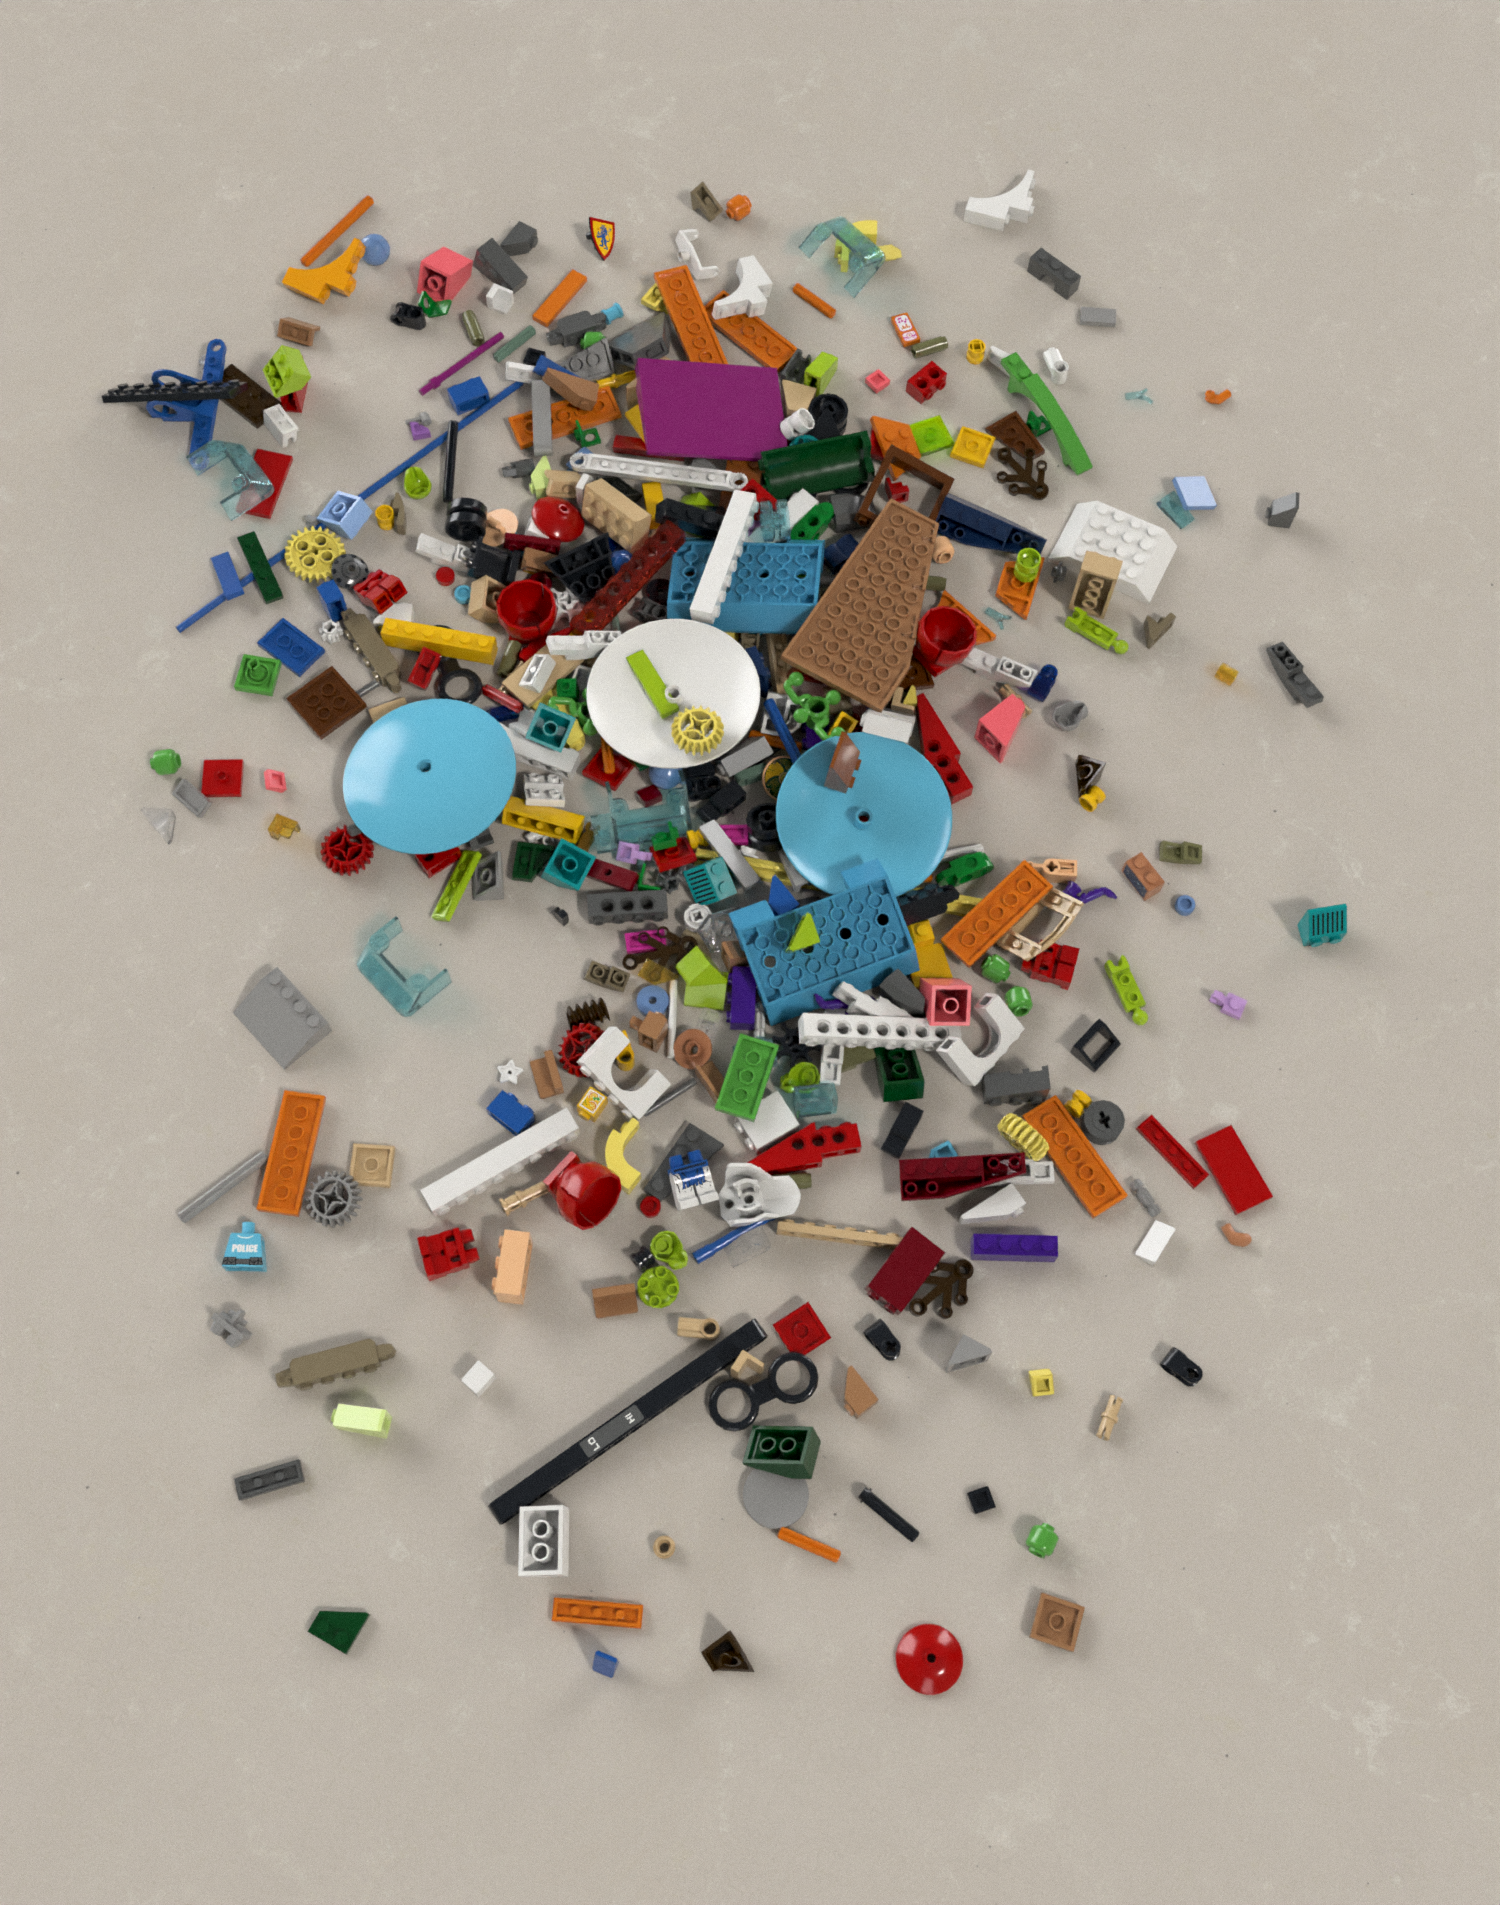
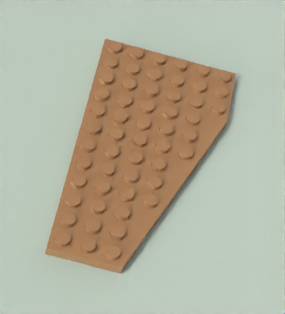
(870, 613)

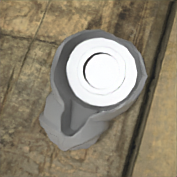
(1069, 715)

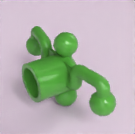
(812, 704)
(576, 709)

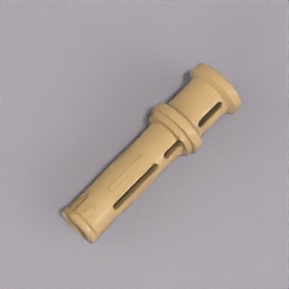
(521, 1198)

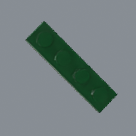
(260, 567)

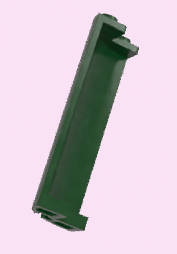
(817, 465)

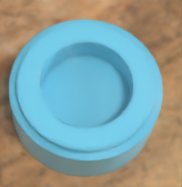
(462, 594)

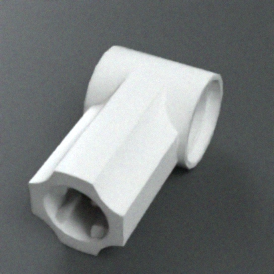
(1056, 365)

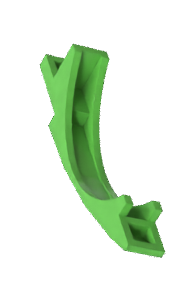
(1033, 387)

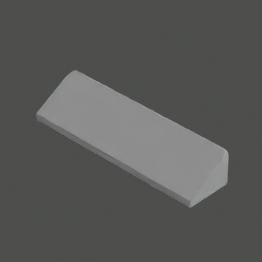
(733, 858)

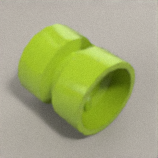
(1027, 565)

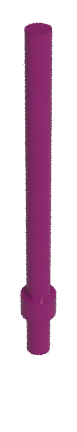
(435, 382)

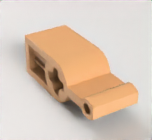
(1061, 870)

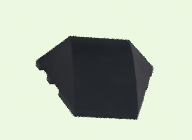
(584, 568)

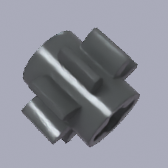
(668, 881)

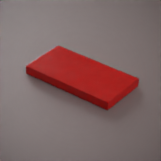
(276, 468)
(1233, 1170)

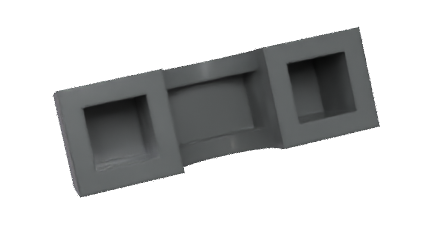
(1064, 278)

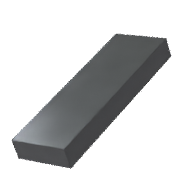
(269, 1480)

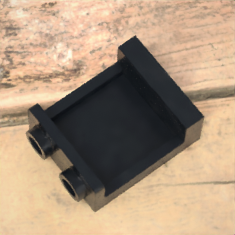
(492, 562)

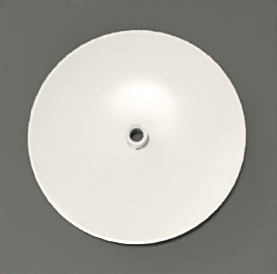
(696, 666)

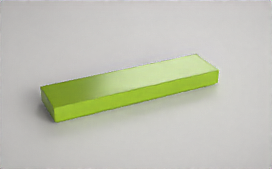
(651, 683)
(456, 886)

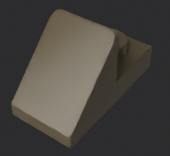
(703, 199)
(1155, 630)

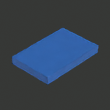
(291, 647)

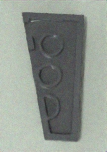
(591, 362)
(689, 1141)

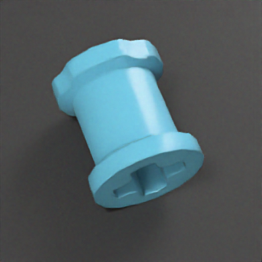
(613, 313)

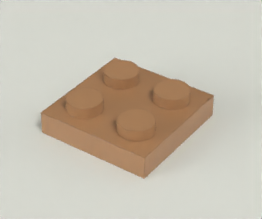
(1057, 1622)

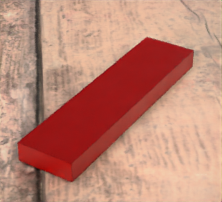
(1172, 1151)

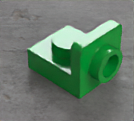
(568, 688)
(665, 839)

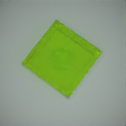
(931, 436)

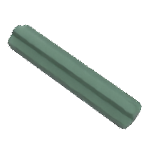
(514, 343)

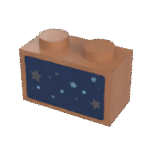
(1143, 876)

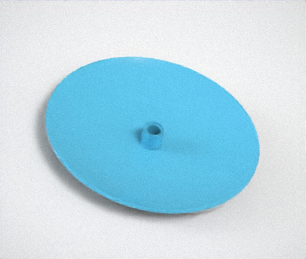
(896, 793)
(436, 809)

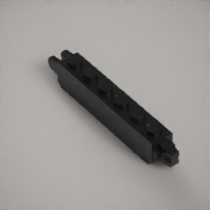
(919, 905)

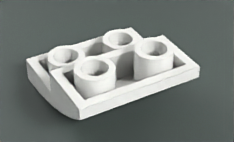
(543, 790)

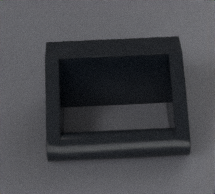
(1078, 1048)

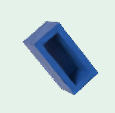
(468, 395)
(332, 600)
(511, 1113)

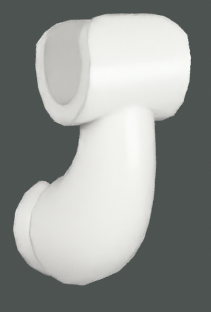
(531, 836)

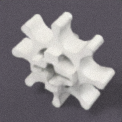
(566, 604)

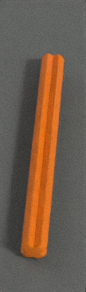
(337, 231)

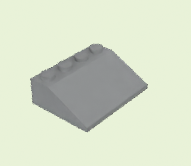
(282, 1018)

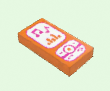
(905, 329)

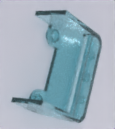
(866, 256)
(250, 486)
(648, 821)
(402, 994)

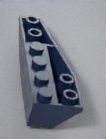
(983, 528)

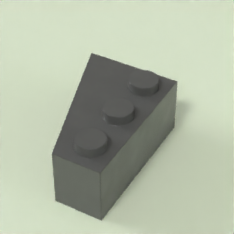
(499, 267)
(1016, 1088)

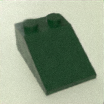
(898, 1074)
(783, 1450)

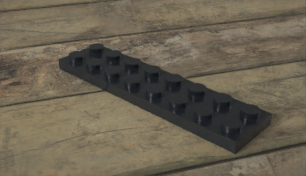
(175, 392)

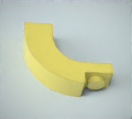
(868, 228)
(614, 1155)

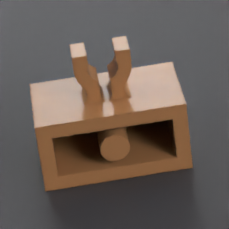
(651, 1030)

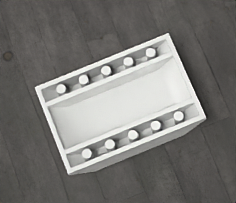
(1113, 533)

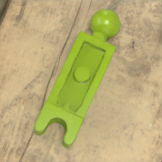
(1095, 631)
(1127, 989)

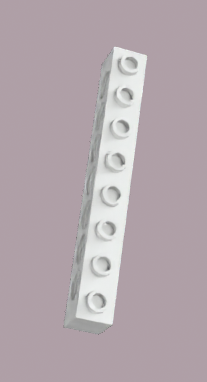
(889, 1026)

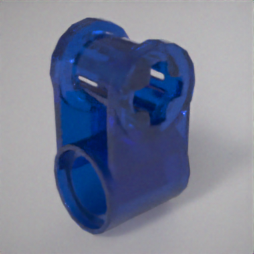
(1042, 684)

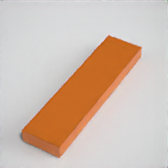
(559, 298)
(597, 1613)

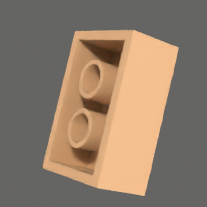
(512, 1266)

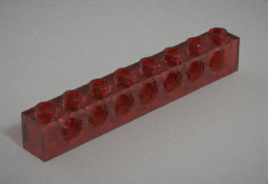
(638, 579)

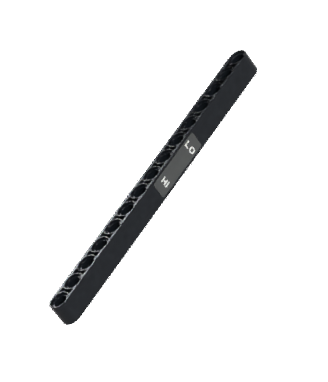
(626, 1422)

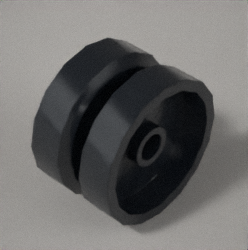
(835, 404)
(466, 519)
(763, 828)

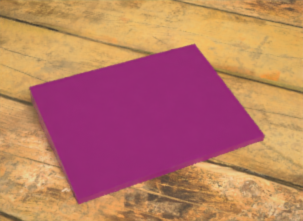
(709, 409)

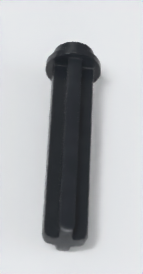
(888, 1514)

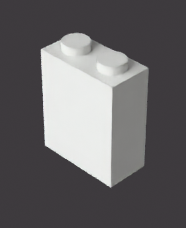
(772, 1124)

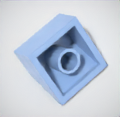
(345, 514)

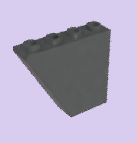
(645, 341)

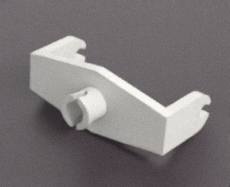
(688, 255)

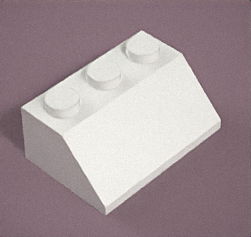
(544, 1541)

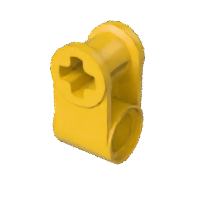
(626, 1052)

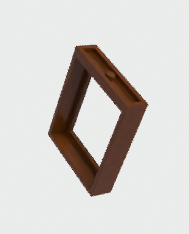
(915, 467)

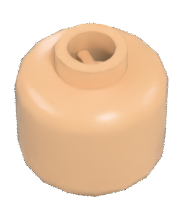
(943, 550)

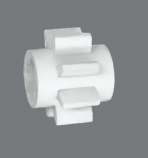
(331, 631)

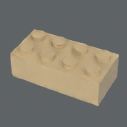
(615, 514)
(1095, 584)

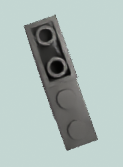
(1292, 676)

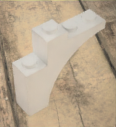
(998, 210)
(751, 293)

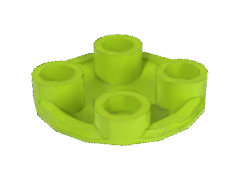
(658, 1287)

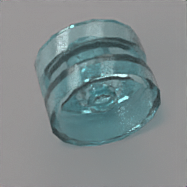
(775, 520)

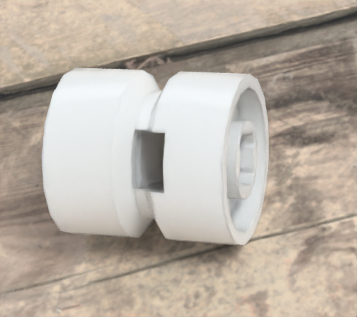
(797, 424)

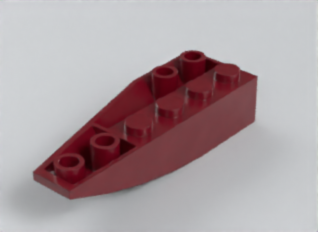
(956, 1175)

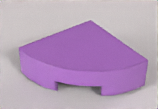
(419, 431)

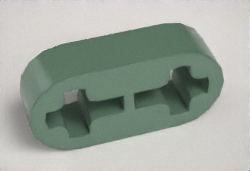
(750, 775)

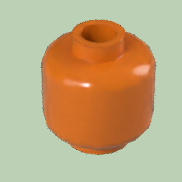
(738, 207)

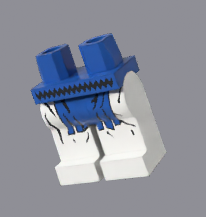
(691, 1182)

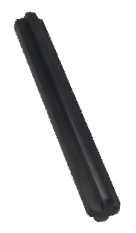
(450, 461)

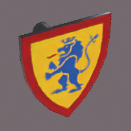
(602, 235)

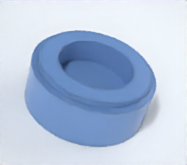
(1184, 905)

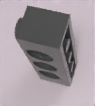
(619, 900)

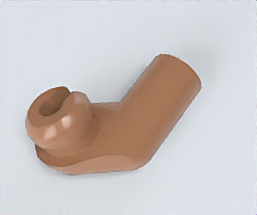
(1236, 1238)

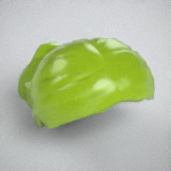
(416, 483)
(800, 1075)
(669, 1249)

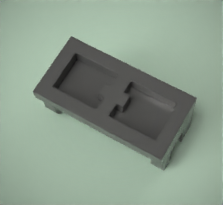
(796, 367)

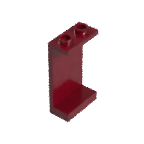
(904, 1271)

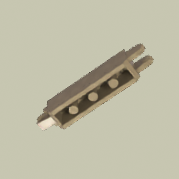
(373, 649)
(334, 1363)

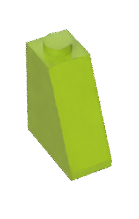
(820, 372)

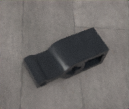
(722, 802)
(902, 1130)

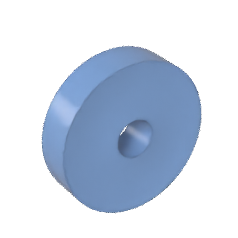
(649, 993)

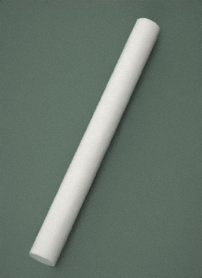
(672, 1018)

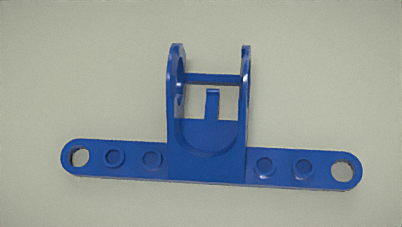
(198, 411)

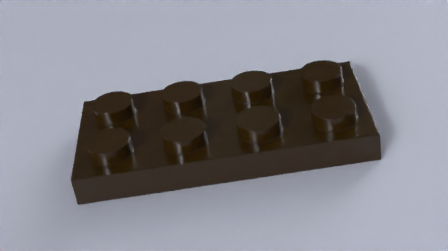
(251, 402)

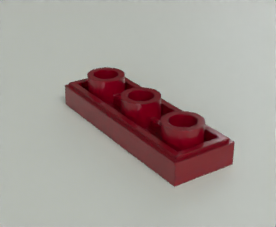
(520, 542)
(619, 877)

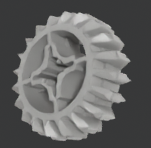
(332, 1206)

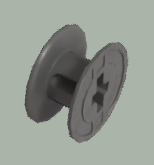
(1101, 1133)

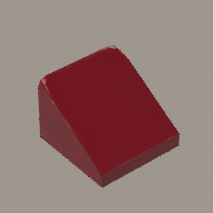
(650, 796)

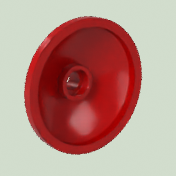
(557, 519)
(913, 1664)

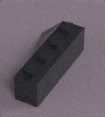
(695, 519)

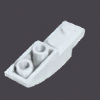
(443, 553)
(581, 647)
(1000, 670)
(864, 1005)
(832, 1057)
(1035, 1174)

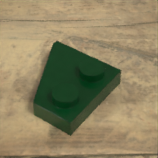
(530, 860)
(338, 1628)

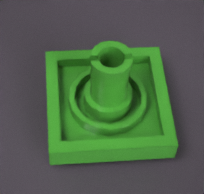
(257, 675)

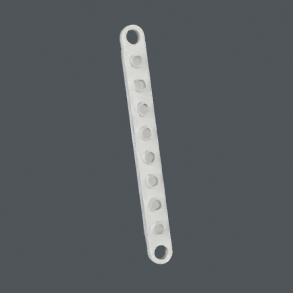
(658, 471)

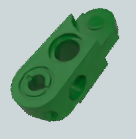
(820, 514)
(965, 869)

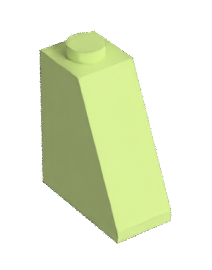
(362, 1420)

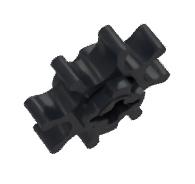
(793, 1051)

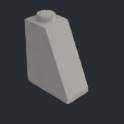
(743, 756)

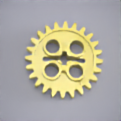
(310, 541)

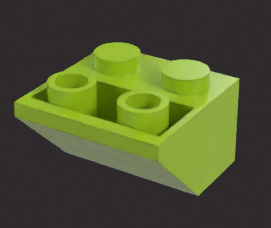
(286, 371)

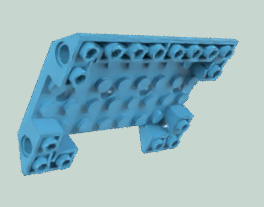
(751, 602)
(861, 960)

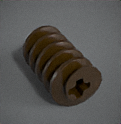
(587, 1013)

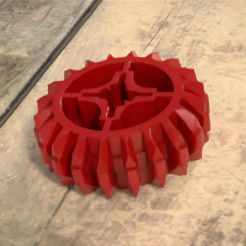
(332, 849)
(573, 1047)

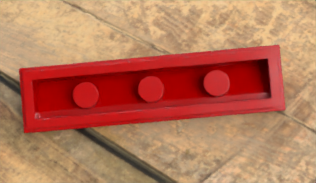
(636, 446)

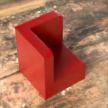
(896, 491)

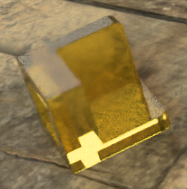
(283, 827)

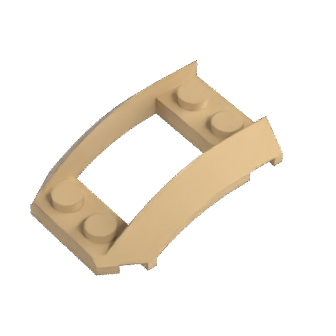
(1028, 949)

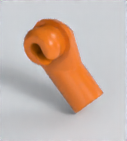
(1213, 398)

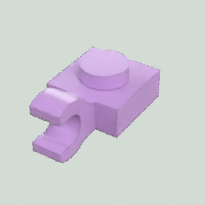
(630, 852)
(1231, 1004)

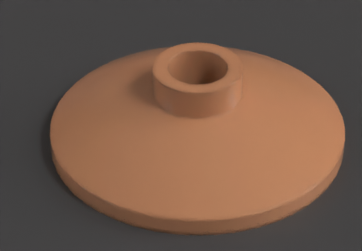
(684, 1046)

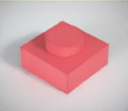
(877, 381)
(275, 781)

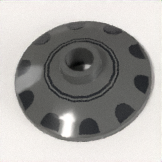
(346, 578)

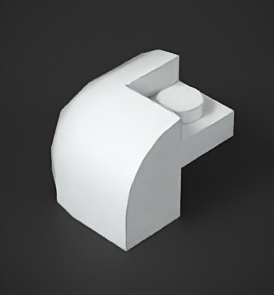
(786, 709)

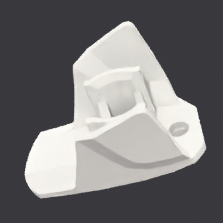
(770, 1194)

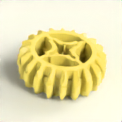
(692, 739)
(1023, 1137)

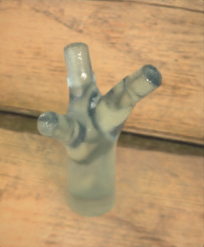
(1138, 395)
(997, 616)
(640, 862)

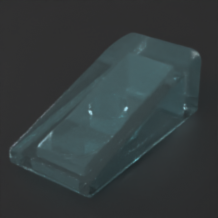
(1173, 509)

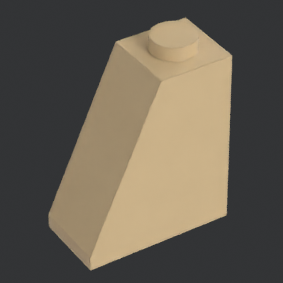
(795, 396)

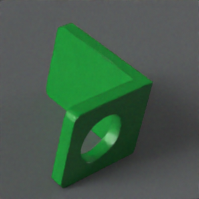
(434, 308)
(1034, 424)
(580, 435)
(641, 887)

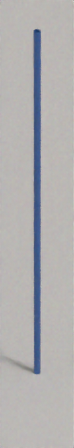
(365, 494)

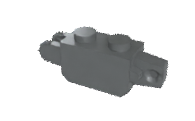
(573, 328)

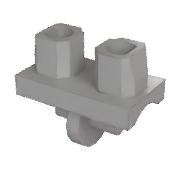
(234, 1324)

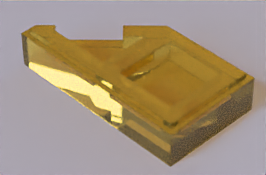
(656, 973)

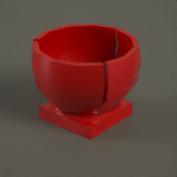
(526, 610)
(944, 639)
(583, 1191)

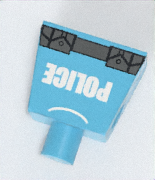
(245, 1251)

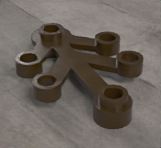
(1023, 476)
(663, 951)
(945, 1287)

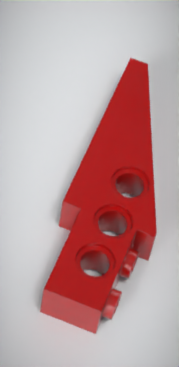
(936, 737)
(786, 1159)

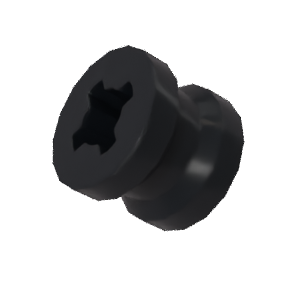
(642, 1258)

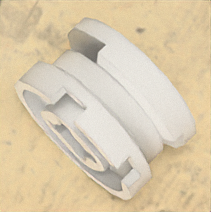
(695, 916)

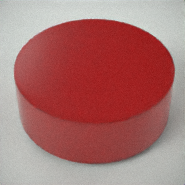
(445, 576)
(650, 1206)

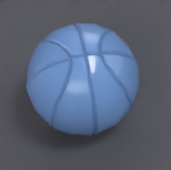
(376, 249)
(663, 777)

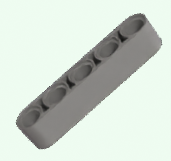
(541, 418)

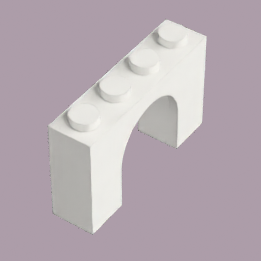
(888, 724)
(1003, 1031)
(598, 1063)

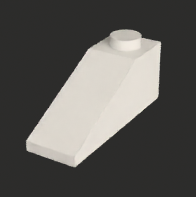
(998, 1207)

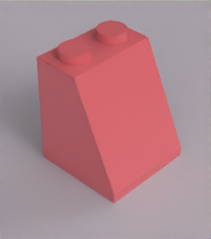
(443, 274)
(999, 726)
(946, 1001)

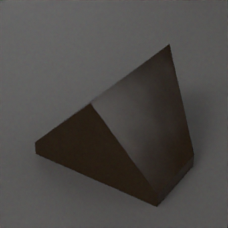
(1087, 773)
(726, 1655)

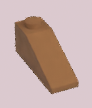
(575, 390)

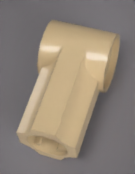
(696, 1328)

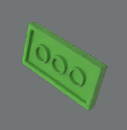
(746, 1077)

